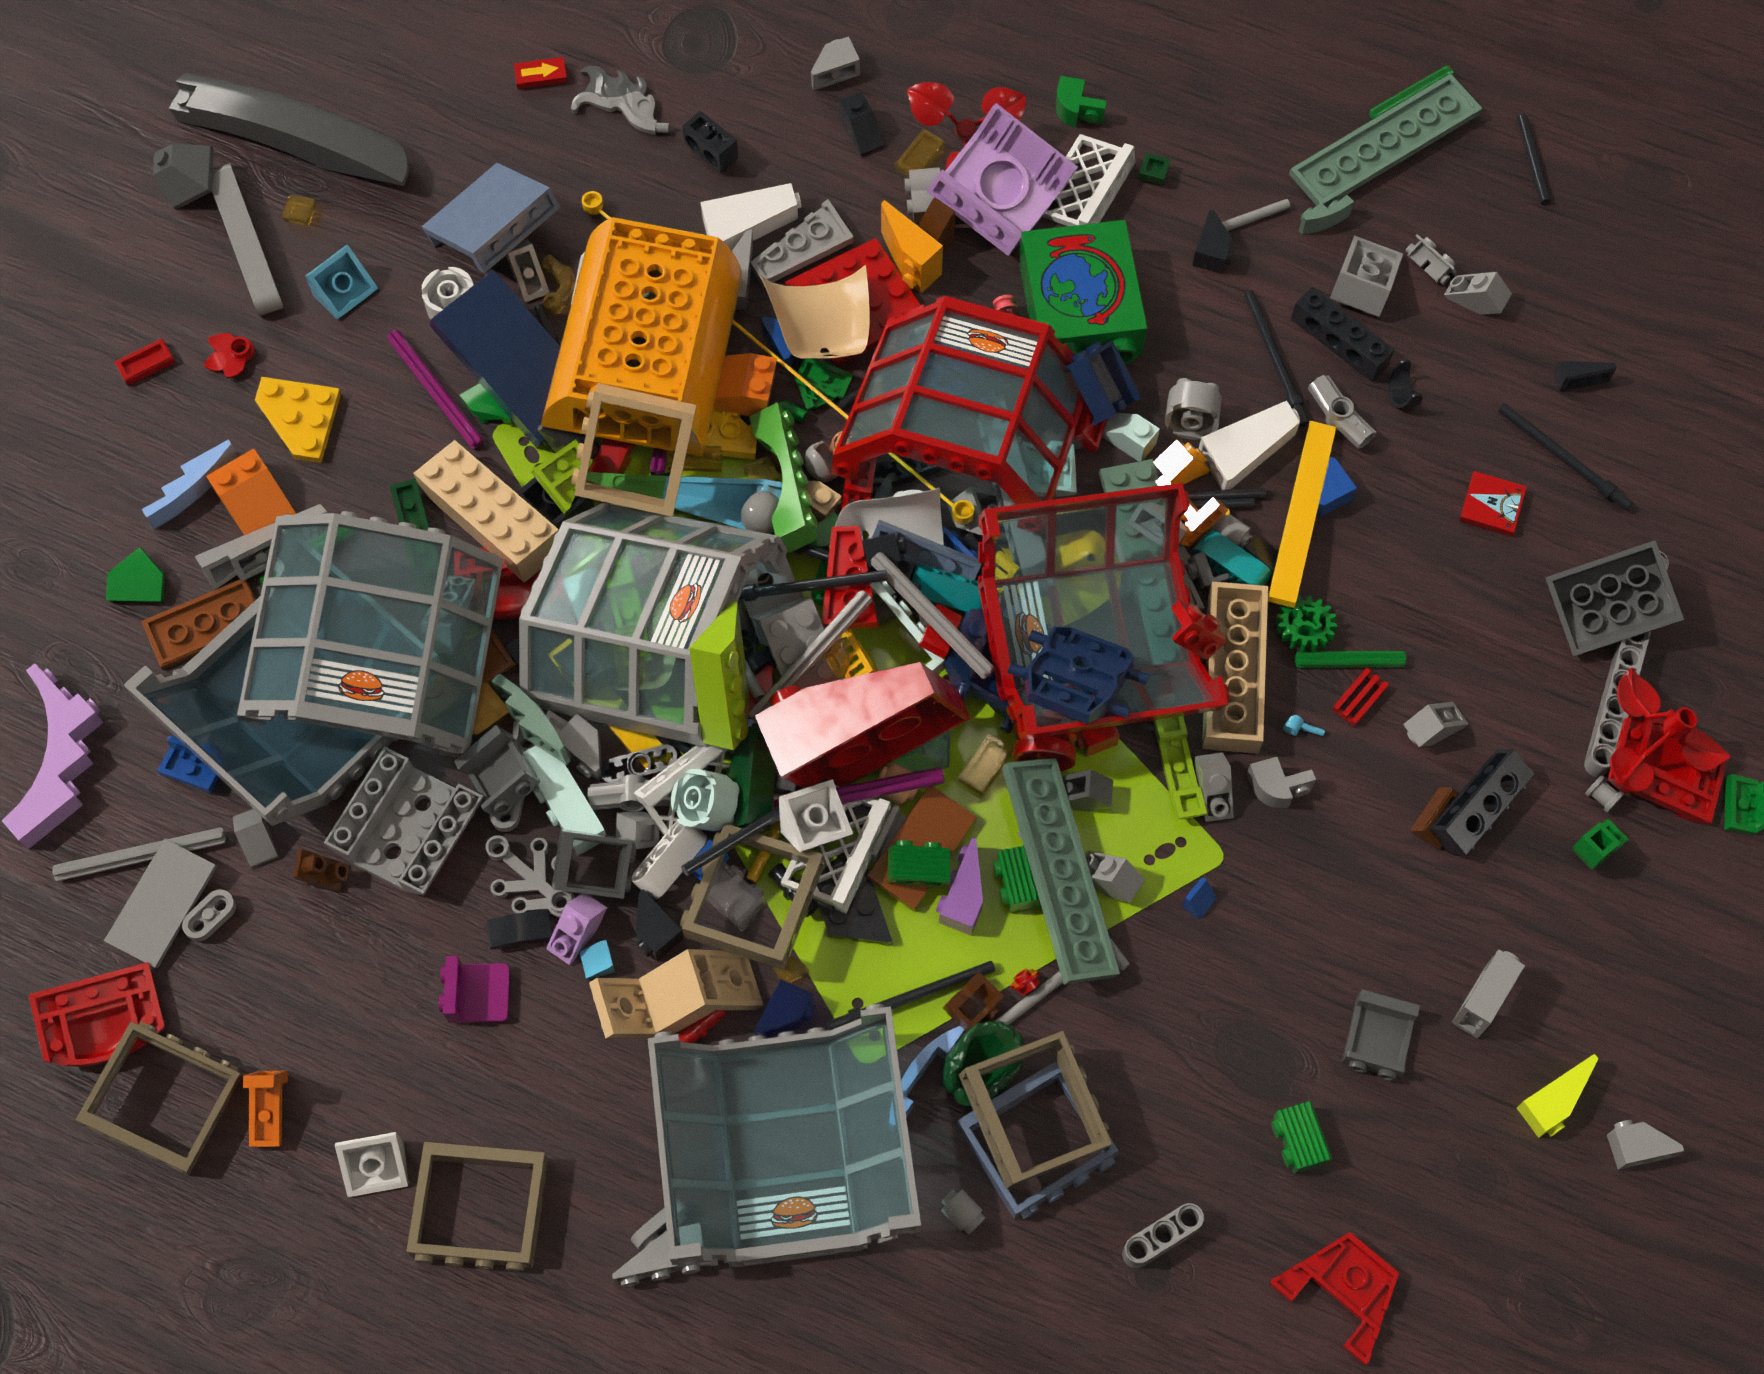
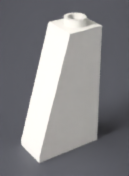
(754, 210)
(1248, 443)

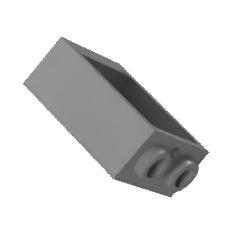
(1488, 993)

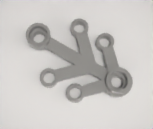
(533, 881)

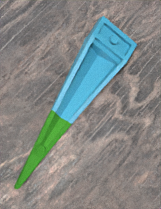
(704, 497)

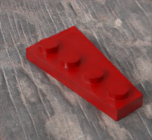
(847, 558)

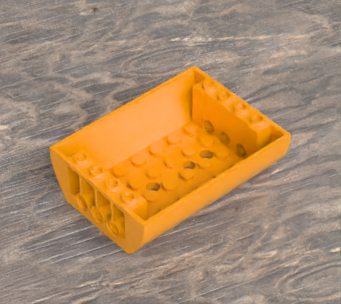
(682, 327)

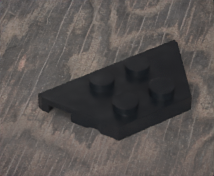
(864, 917)

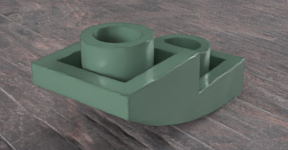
(1322, 218)

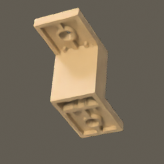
(675, 994)

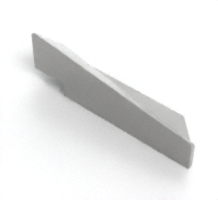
(243, 555)

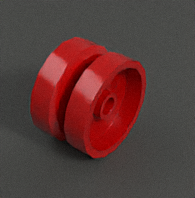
(1047, 747)

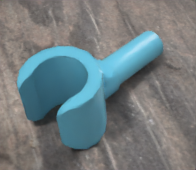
(1296, 723)

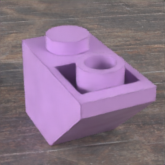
(576, 927)

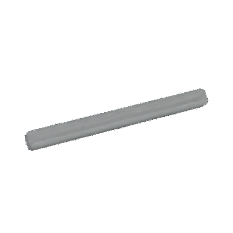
(933, 616)
(816, 649)
(135, 854)

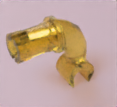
(565, 277)

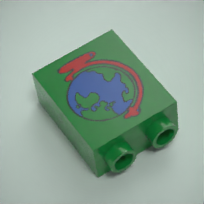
(1084, 286)

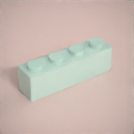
(563, 798)

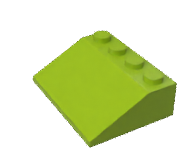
(721, 680)

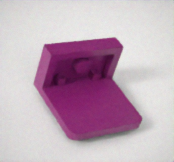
(474, 992)

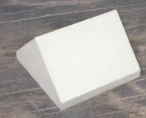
(813, 816)
(372, 1164)

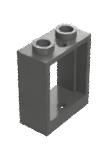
(563, 858)

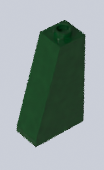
(755, 775)

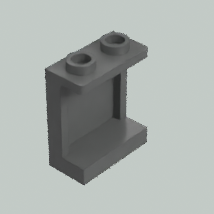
(498, 771)
(1379, 1035)

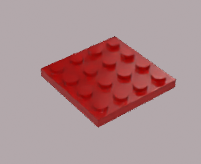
(887, 291)

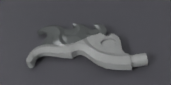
(621, 95)

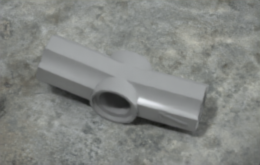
(1349, 424)
(619, 794)

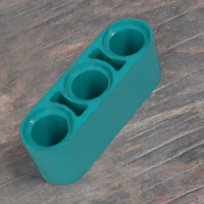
(1229, 558)
(947, 588)

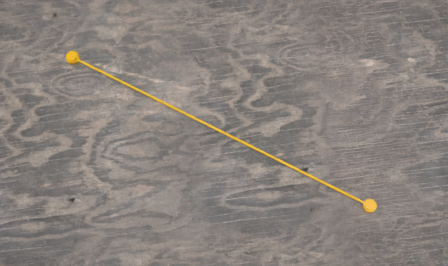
(961, 510)

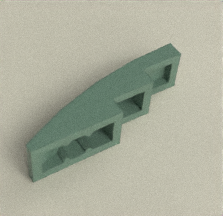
(532, 721)

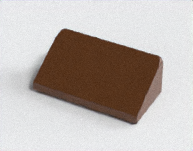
(1437, 805)

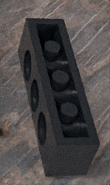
(1342, 334)
(1503, 767)

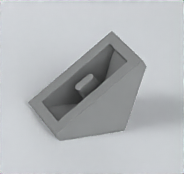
(254, 838)

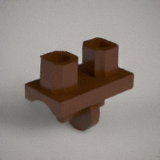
(319, 870)

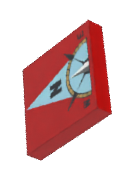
(1492, 503)

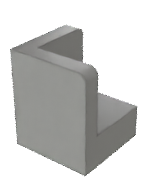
(639, 828)

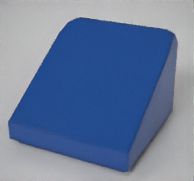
(1199, 899)

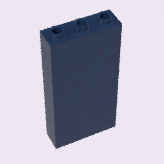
(502, 350)

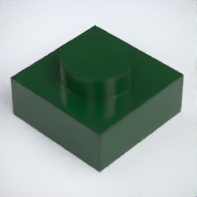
(1154, 168)

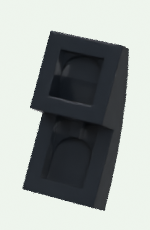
(518, 928)

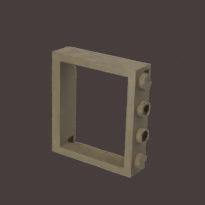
(780, 954)
(173, 1046)
(991, 1126)
(481, 1156)

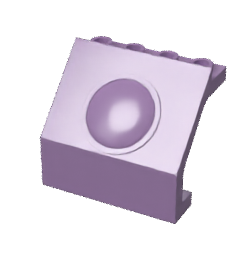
(1003, 180)

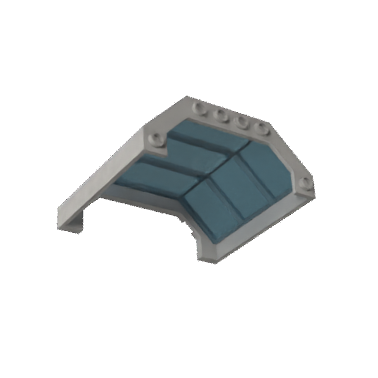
(273, 766)

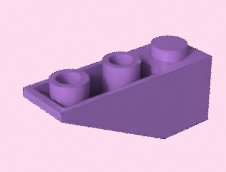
(965, 899)

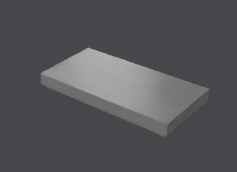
(160, 903)

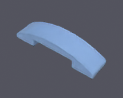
(942, 1046)

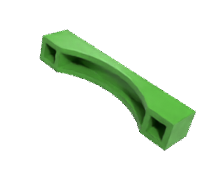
(793, 515)

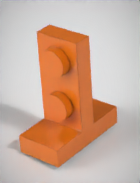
(1198, 520)
(265, 1107)

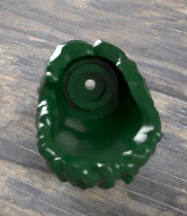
(975, 1046)

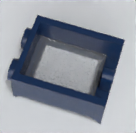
(1103, 380)

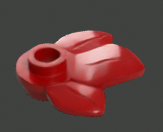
(226, 354)

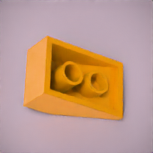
(912, 249)

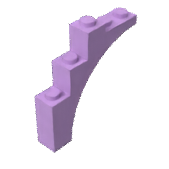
(52, 793)

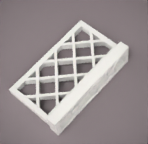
(1107, 187)
(663, 783)
(856, 862)

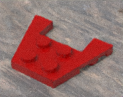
(1354, 1279)

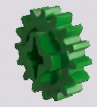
(1306, 624)

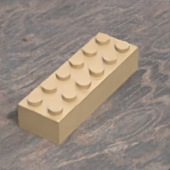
(487, 509)
(1242, 665)

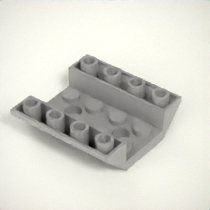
(386, 817)

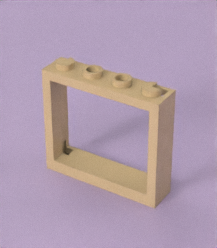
(646, 403)

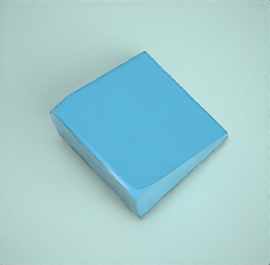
(597, 960)

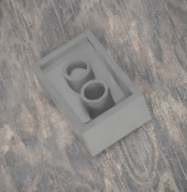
(1366, 276)

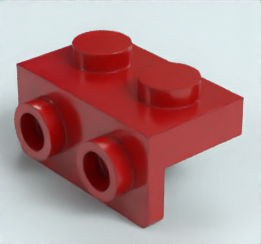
(1198, 631)

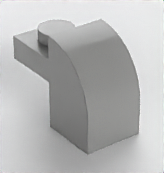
(1273, 787)

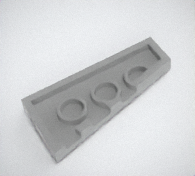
(809, 242)

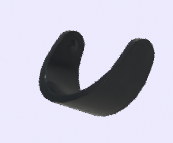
(1400, 387)

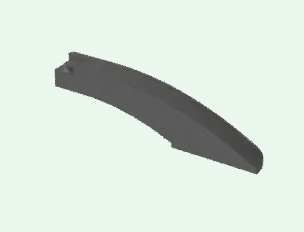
(290, 126)

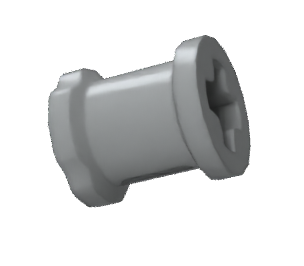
(1604, 793)

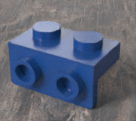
(186, 767)

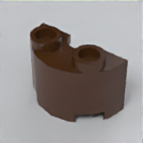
(974, 1002)

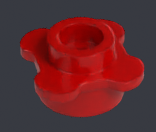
(1025, 981)

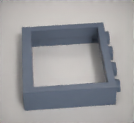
(1006, 1101)

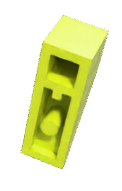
(1555, 1102)

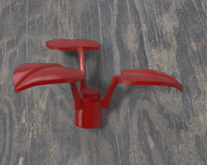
(932, 100)
(1698, 749)

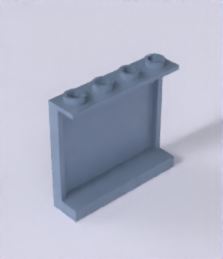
(492, 215)

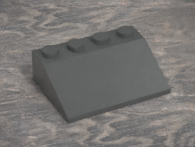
(1614, 598)

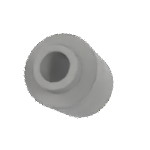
(1233, 530)
(962, 1211)

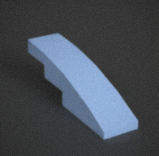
(190, 486)

